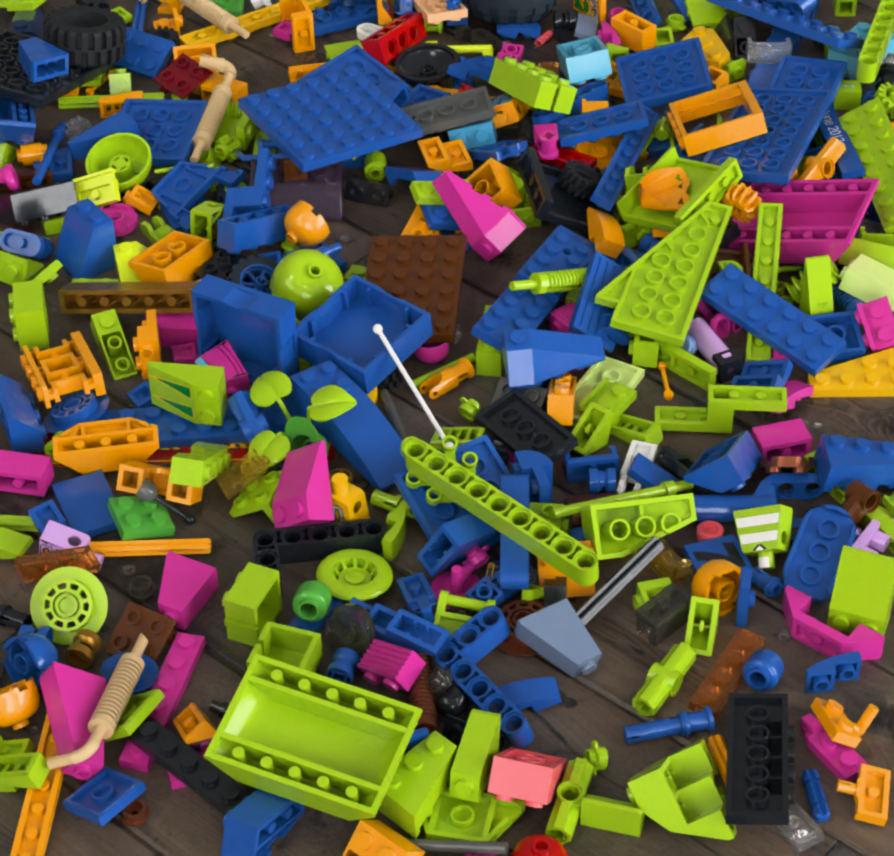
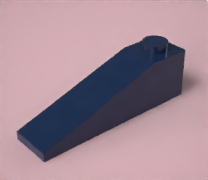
(29, 23)

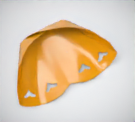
(660, 190)

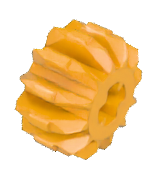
(744, 202)

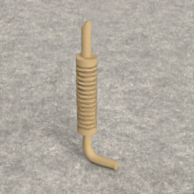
(110, 705)

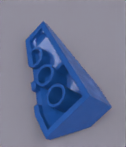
(541, 354)

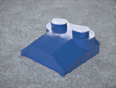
(845, 326)

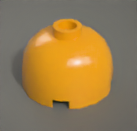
(304, 226)
(718, 581)
(18, 703)

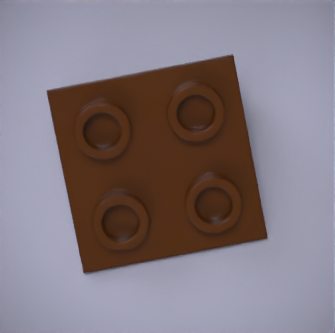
(137, 620)

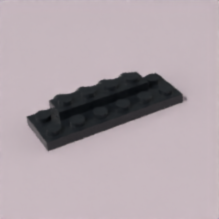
(759, 760)

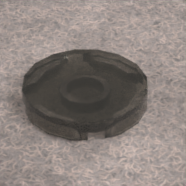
(350, 628)

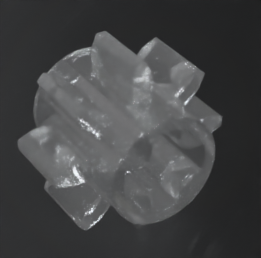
(77, 126)

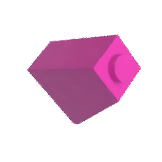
(185, 588)

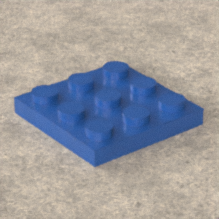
(809, 73)

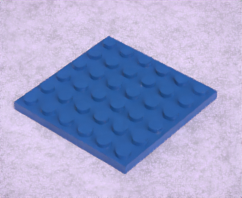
(329, 118)

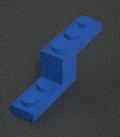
(256, 197)

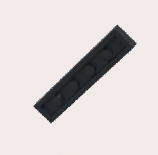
(188, 765)

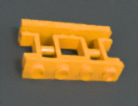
(62, 370)

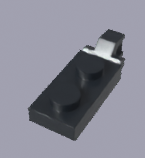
(679, 465)

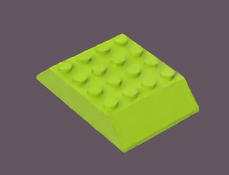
(312, 739)

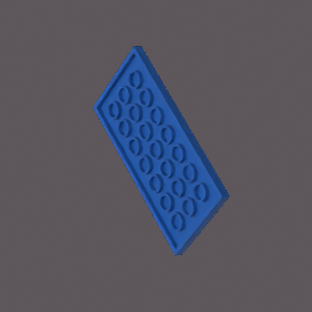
(791, 123)

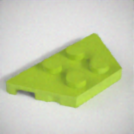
(471, 820)

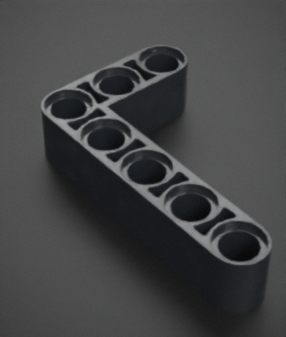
(315, 542)

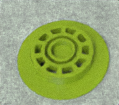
(355, 574)
(68, 604)

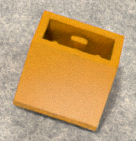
(378, 839)

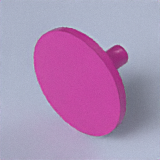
(456, 581)

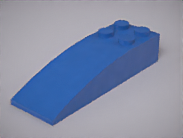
(358, 434)

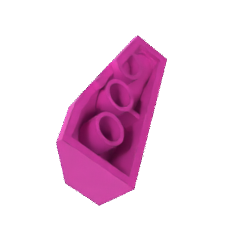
(484, 222)

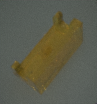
(670, 565)

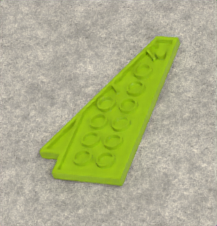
(665, 285)

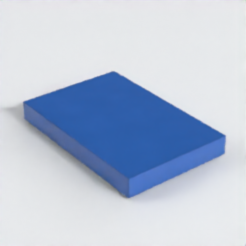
(85, 502)

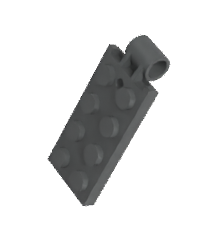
(452, 110)

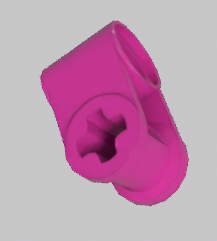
(546, 140)

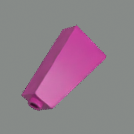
(176, 328)
(70, 702)

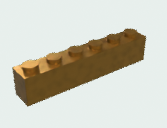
(126, 297)

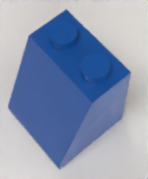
(86, 241)

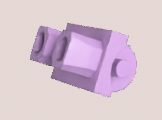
(871, 538)

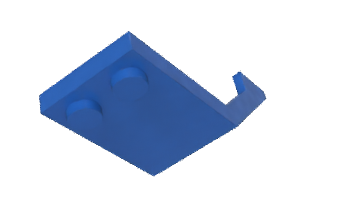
(436, 216)

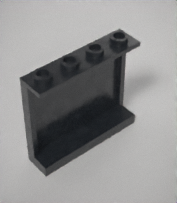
(549, 199)

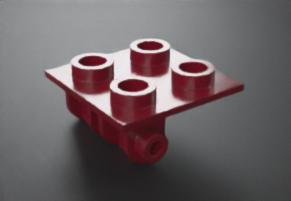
(182, 76)

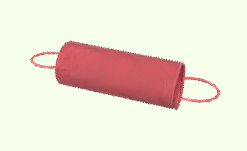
(543, 38)

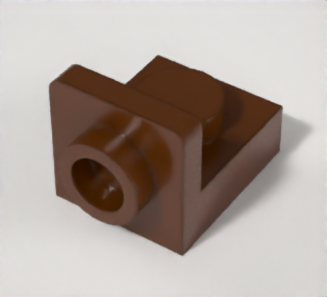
(291, 171)

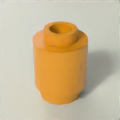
(31, 153)

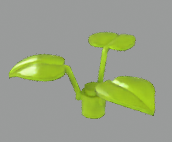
(271, 387)

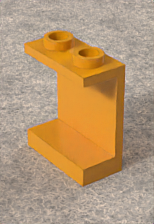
(301, 24)

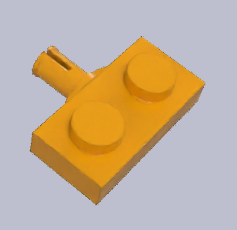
(869, 794)

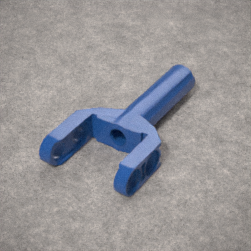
(721, 507)

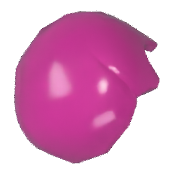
(432, 352)

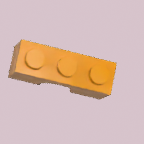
(134, 473)

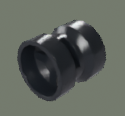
(569, 19)

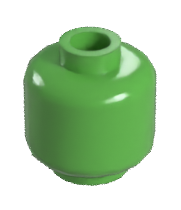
(312, 601)

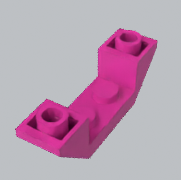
(824, 638)

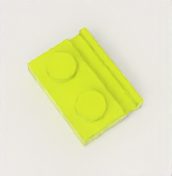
(98, 187)

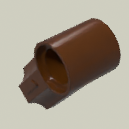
(860, 500)

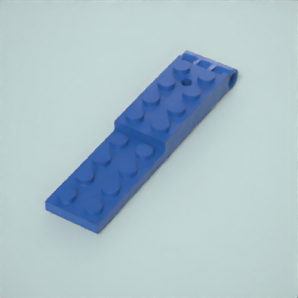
(523, 308)

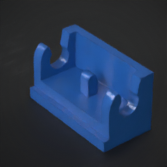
(577, 468)

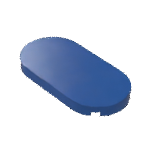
(817, 551)

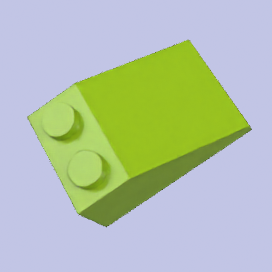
(862, 591)

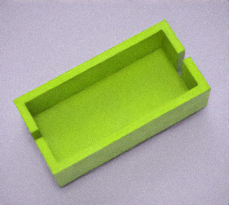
(532, 85)

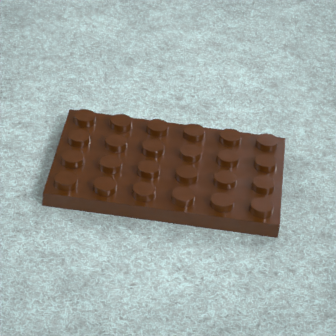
(424, 273)

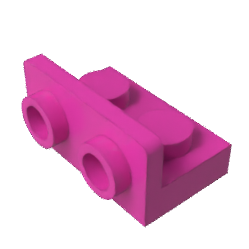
(877, 322)

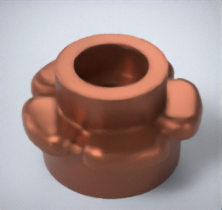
(139, 809)

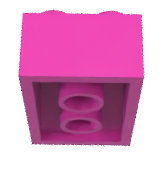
(304, 488)

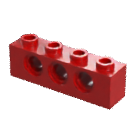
(395, 37)

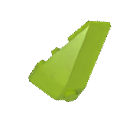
(627, 525)

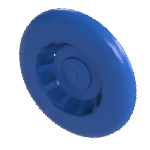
(75, 409)

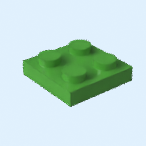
(139, 518)

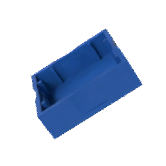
(253, 322)
(345, 333)

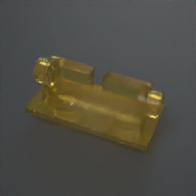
(242, 473)

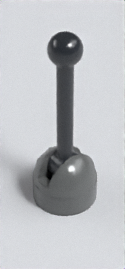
(148, 493)

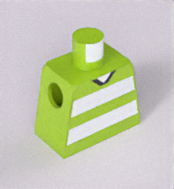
(764, 532)

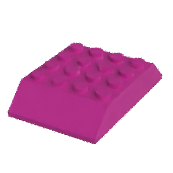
(816, 219)

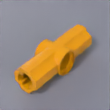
(824, 163)

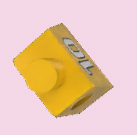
(347, 500)

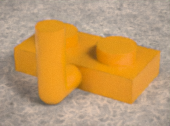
(838, 726)

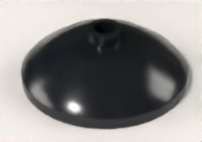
(425, 63)

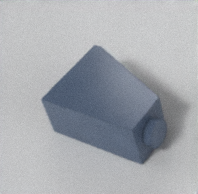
(560, 638)

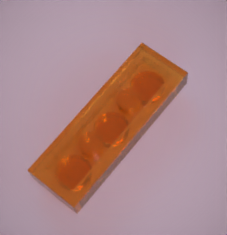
(36, 566)

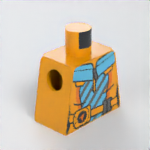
(506, 110)

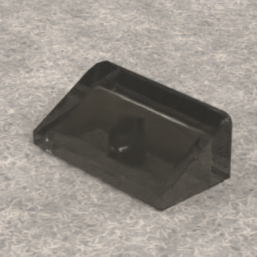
(726, 34)

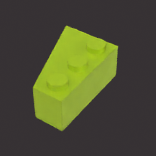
(419, 783)

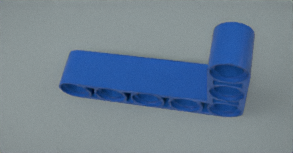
(461, 654)

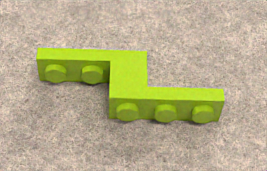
(720, 408)

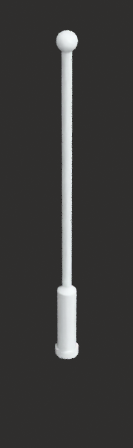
(377, 329)

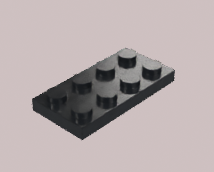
(525, 426)

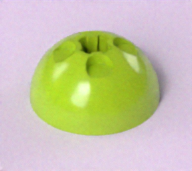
(126, 154)

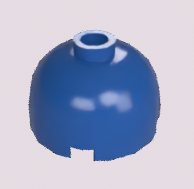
(29, 656)

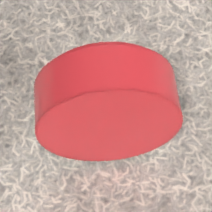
(709, 530)

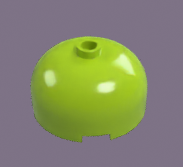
(306, 279)

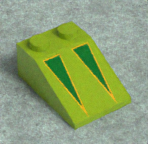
(189, 391)

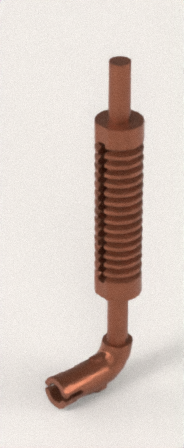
(422, 697)

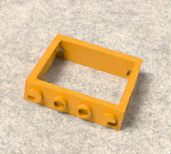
(714, 102)

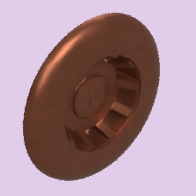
(513, 611)

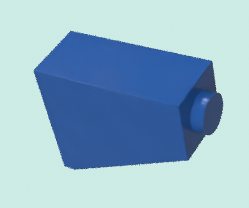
(42, 59)
(453, 542)

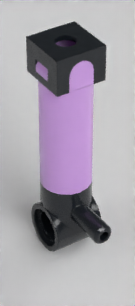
(712, 348)

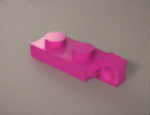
(838, 758)

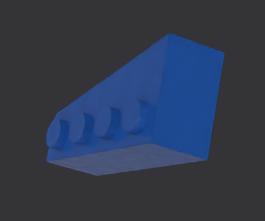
(847, 459)

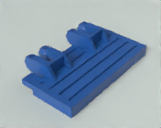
(594, 318)

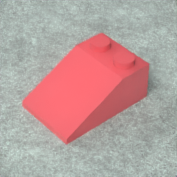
(526, 776)

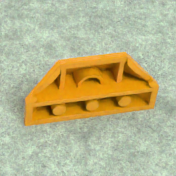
(105, 444)

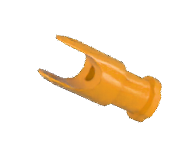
(447, 379)

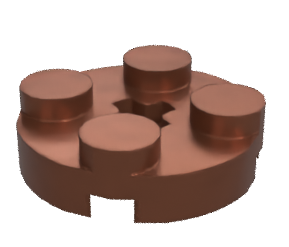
(790, 462)

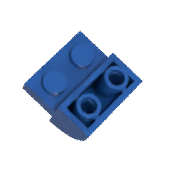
(540, 474)

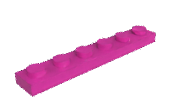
(172, 682)

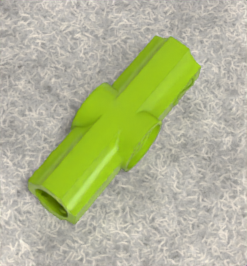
(664, 679)
(568, 801)

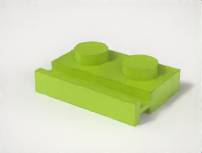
(611, 396)

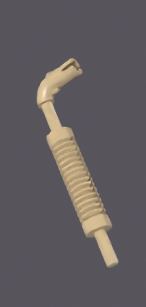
(215, 15)
(215, 107)

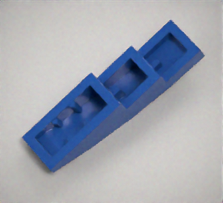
(405, 629)

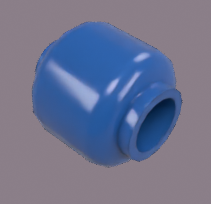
(763, 670)

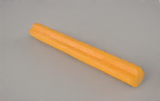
(153, 547)

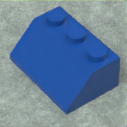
(20, 418)
(725, 464)

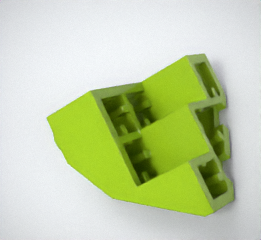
(683, 793)

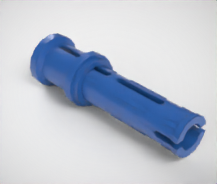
(681, 724)

